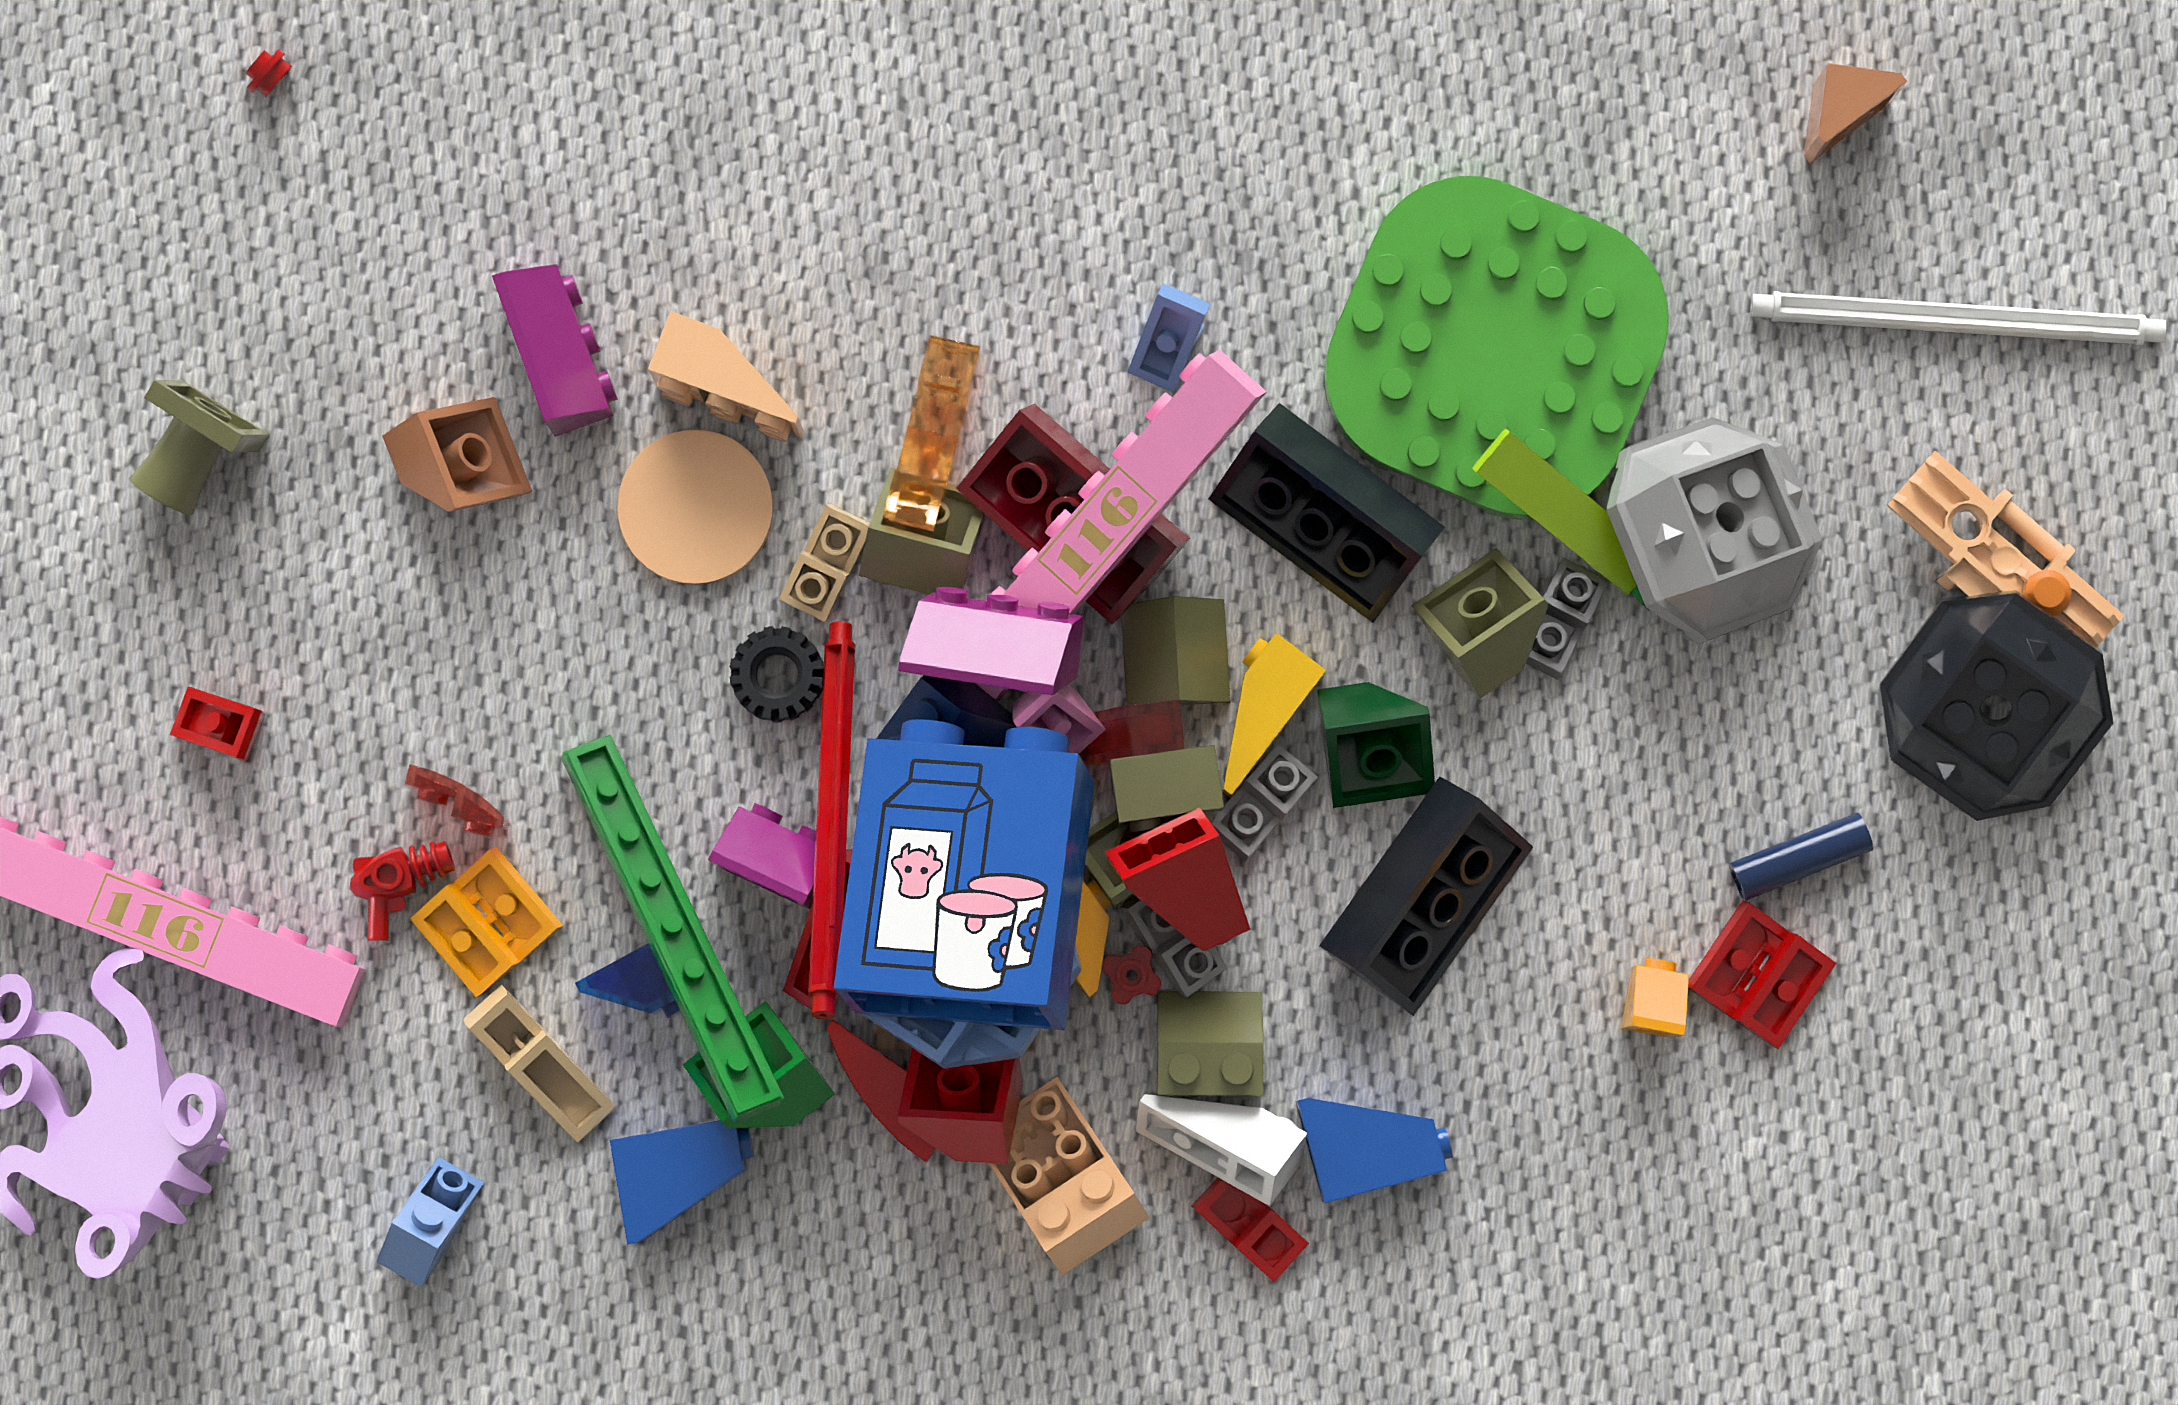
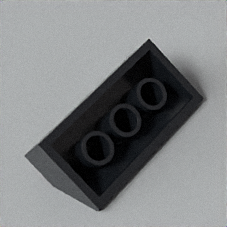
(1325, 512)
(1426, 895)

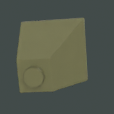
(1484, 621)

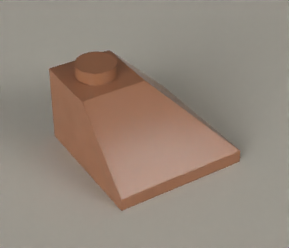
(458, 455)

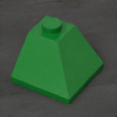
(794, 1072)

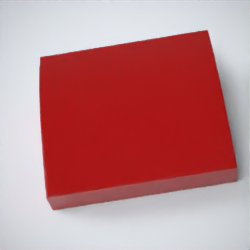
(1781, 986)

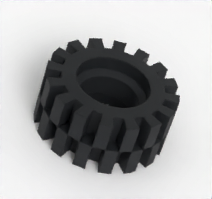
(766, 644)

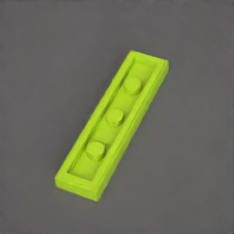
(1556, 506)

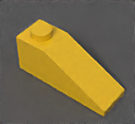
(1269, 697)

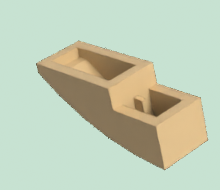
(538, 1063)

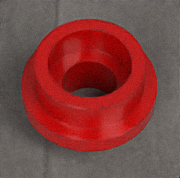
(267, 72)

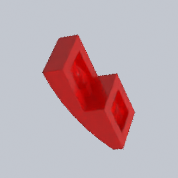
(1250, 1227)

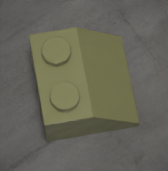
(921, 557)
(1165, 786)
(1209, 1044)

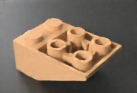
(702, 361)
(1066, 1180)

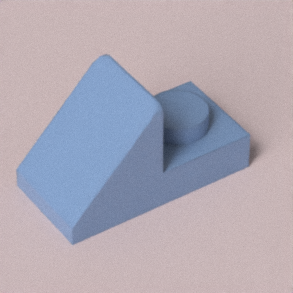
(1168, 337)

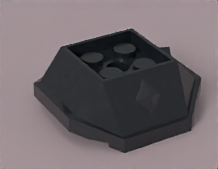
(1984, 650)

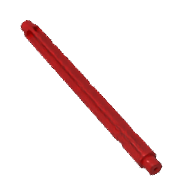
(831, 818)

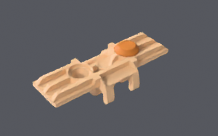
(1989, 560)

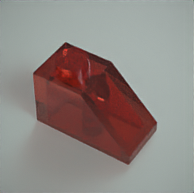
(1135, 732)

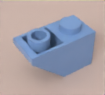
(429, 1222)

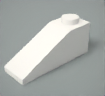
(1228, 1140)

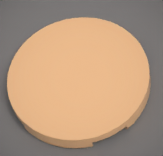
(695, 507)

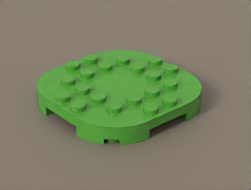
(1490, 319)

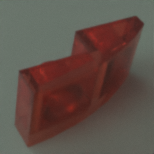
(477, 813)

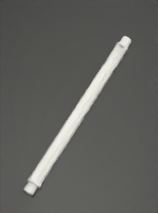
(1958, 318)

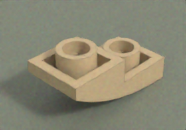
(825, 562)

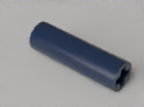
(1801, 856)

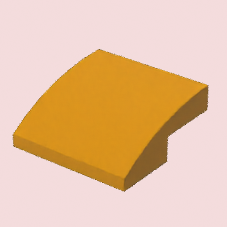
(468, 937)

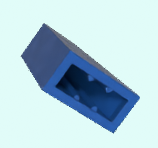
(1369, 1148)
(673, 1171)

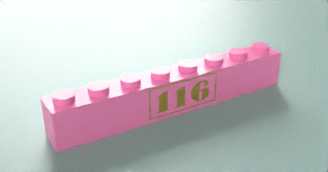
(1137, 488)
(177, 927)

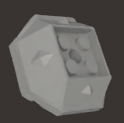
(1670, 533)

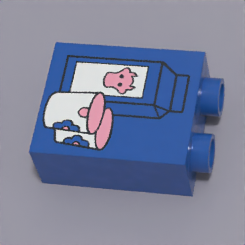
(966, 878)

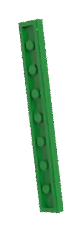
(672, 929)

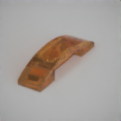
(932, 434)

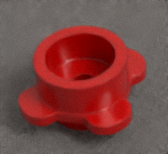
(1118, 967)

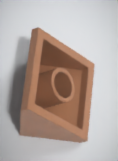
(1844, 101)

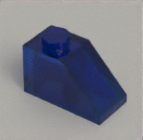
(632, 982)

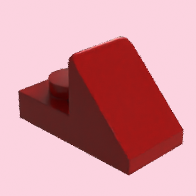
(218, 724)

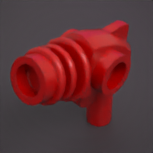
(391, 877)

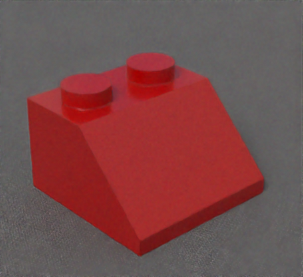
(963, 1109)

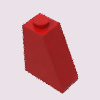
(1184, 879)

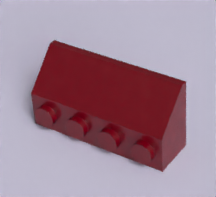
(1036, 475)

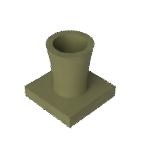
(191, 444)

